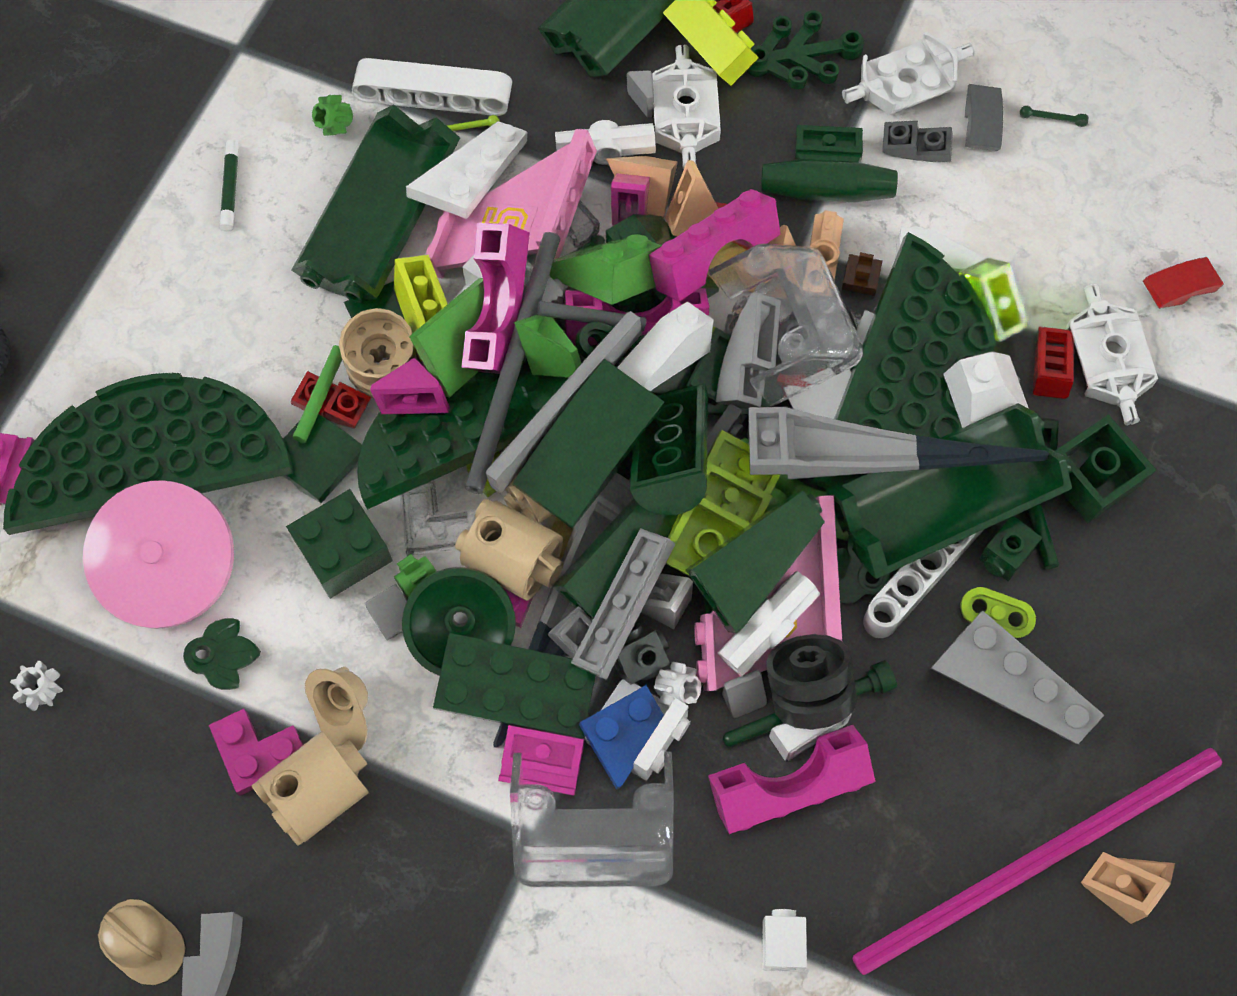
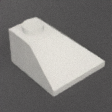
(983, 386)

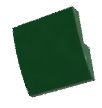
(323, 458)

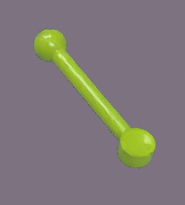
(479, 123)

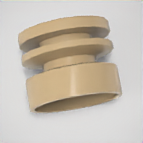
(370, 338)

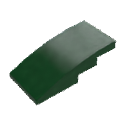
(588, 443)

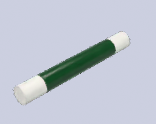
(229, 185)

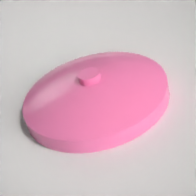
(158, 554)

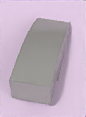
(749, 351)
(219, 949)

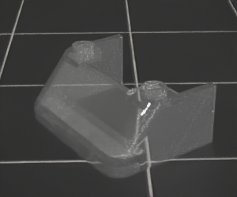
(825, 336)
(592, 844)

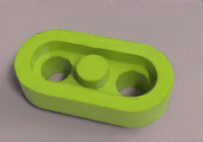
(999, 608)

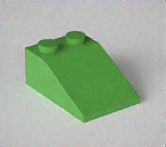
(609, 269)

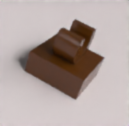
(862, 274)

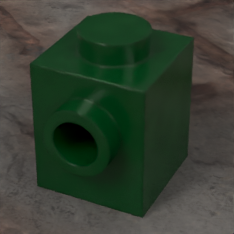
(1009, 548)

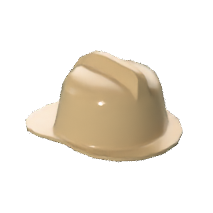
(338, 705)
(141, 942)

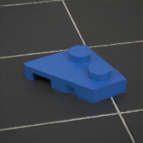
(622, 731)

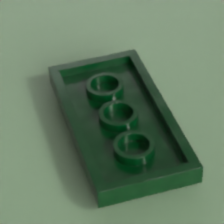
(513, 686)

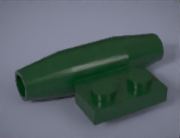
(829, 168)

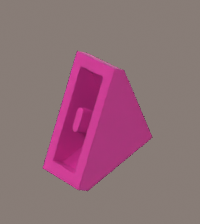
(628, 196)
(409, 391)

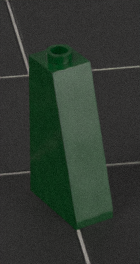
(753, 561)
(594, 571)

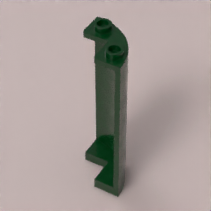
(601, 30)
(369, 210)
(920, 511)

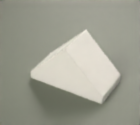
(669, 599)

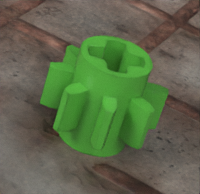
(332, 115)
(412, 573)

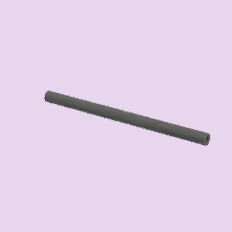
(511, 367)

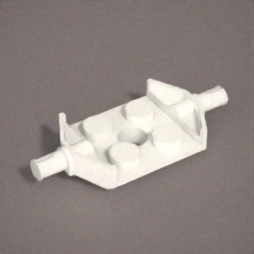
(927, 62)
(681, 125)
(1112, 376)

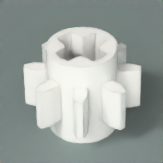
(677, 683)
(26, 687)

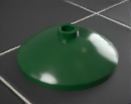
(436, 600)

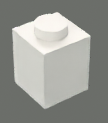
(784, 941)

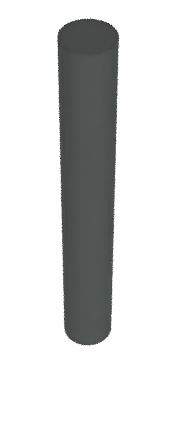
(582, 314)

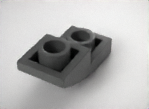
(984, 117)
(910, 142)

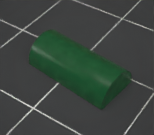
(672, 454)

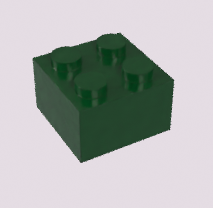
(1103, 468)
(340, 543)

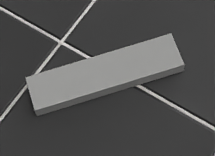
(623, 603)

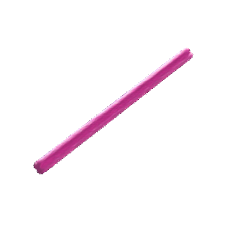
(1035, 861)

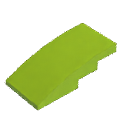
(729, 504)

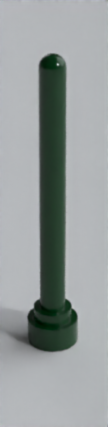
(878, 678)

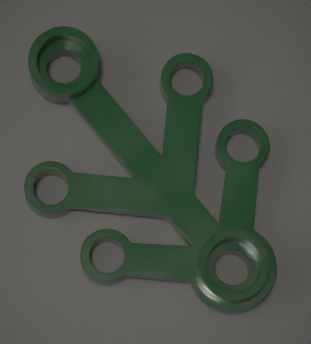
(801, 54)

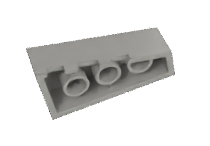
(1009, 674)

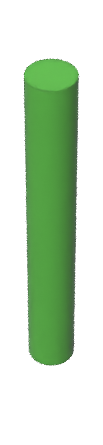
(318, 395)

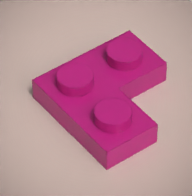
(247, 756)

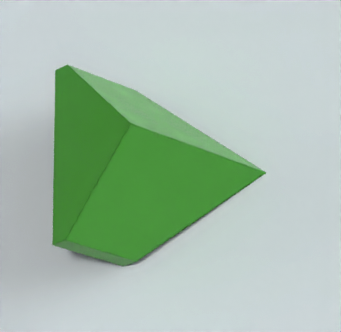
(547, 347)

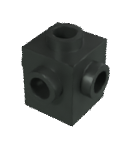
(642, 654)

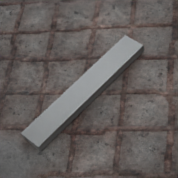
(519, 451)

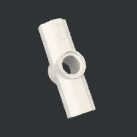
(615, 140)
(769, 623)

